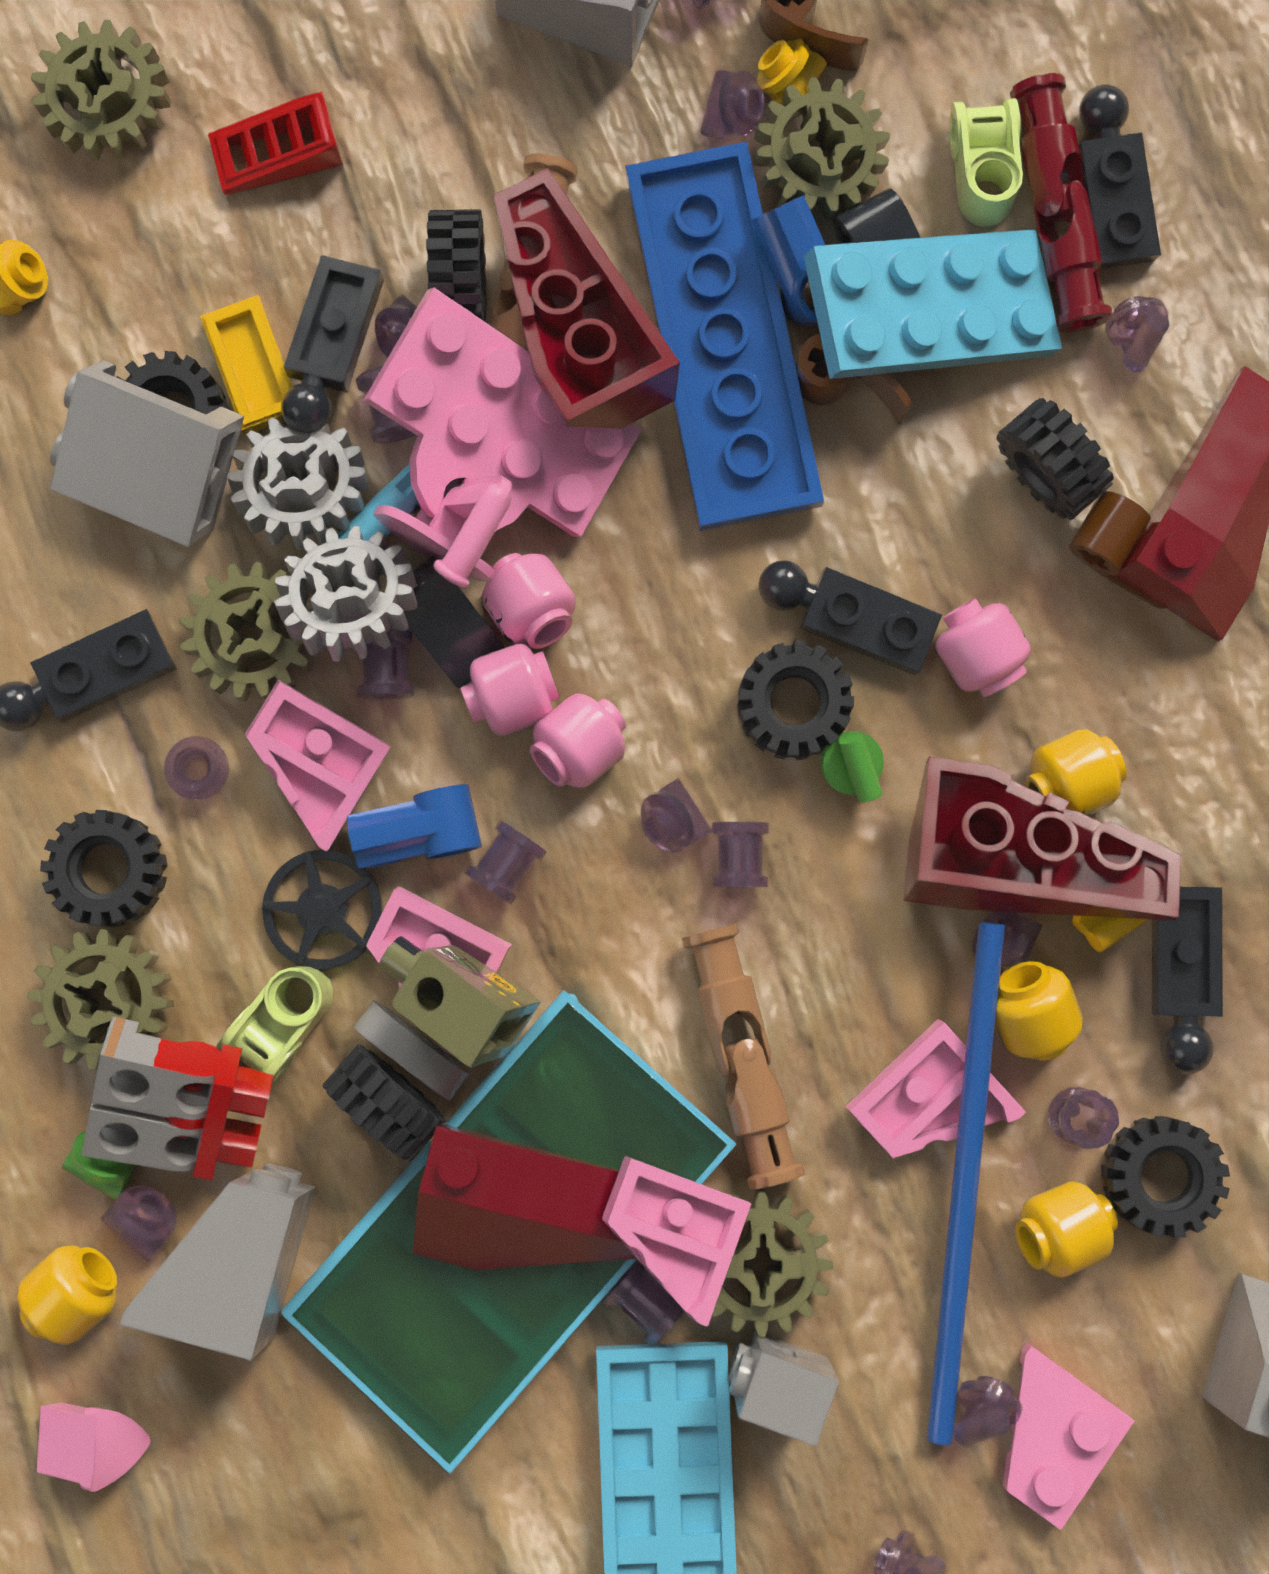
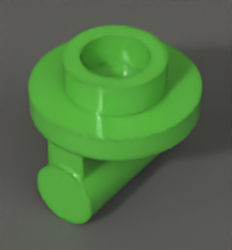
(854, 765)
(102, 1174)

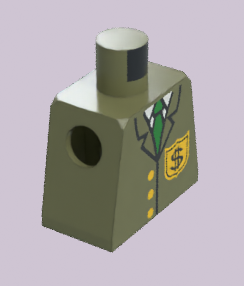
(458, 1000)

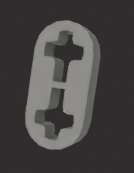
(411, 1050)

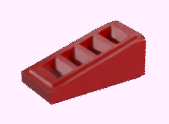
(287, 117)

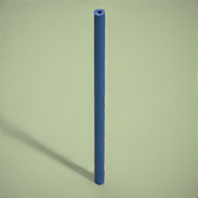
(965, 1183)

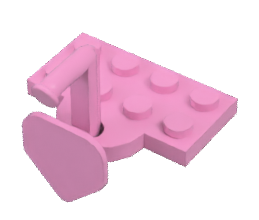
(494, 430)

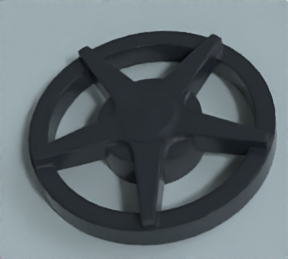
(320, 909)

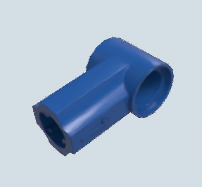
(786, 237)
(432, 825)

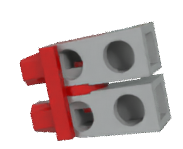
(170, 1103)

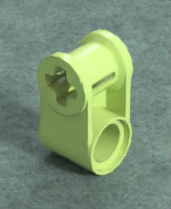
(986, 149)
(270, 1029)

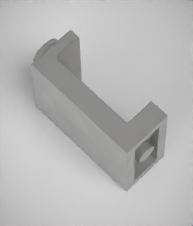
(143, 455)

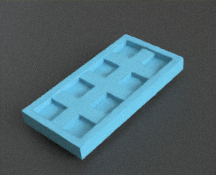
(931, 302)
(666, 1458)

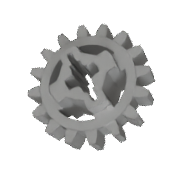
(296, 487)
(346, 593)

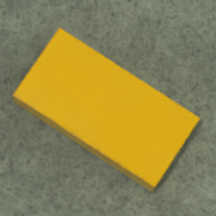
(248, 361)

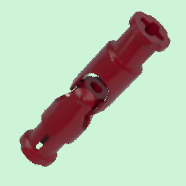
(1056, 178)

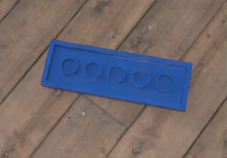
(728, 328)

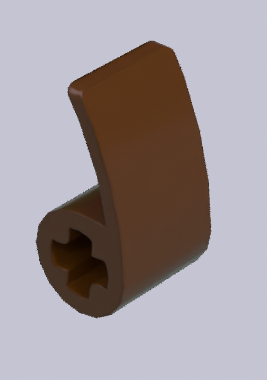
(796, 22)
(826, 390)
(1109, 538)

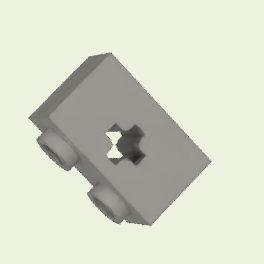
(782, 1387)

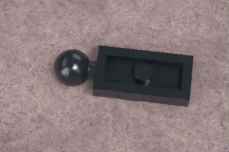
(1117, 181)
(328, 339)
(853, 614)
(88, 673)
(1189, 976)

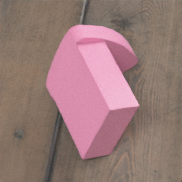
(88, 1444)

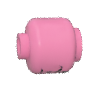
(529, 600)
(983, 647)
(510, 689)
(578, 741)

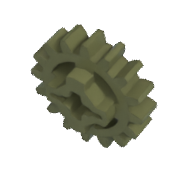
(117, 110)
(839, 128)
(235, 652)
(115, 976)
(791, 1264)

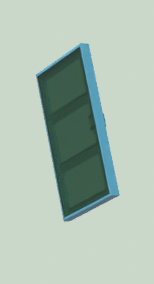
(458, 1343)

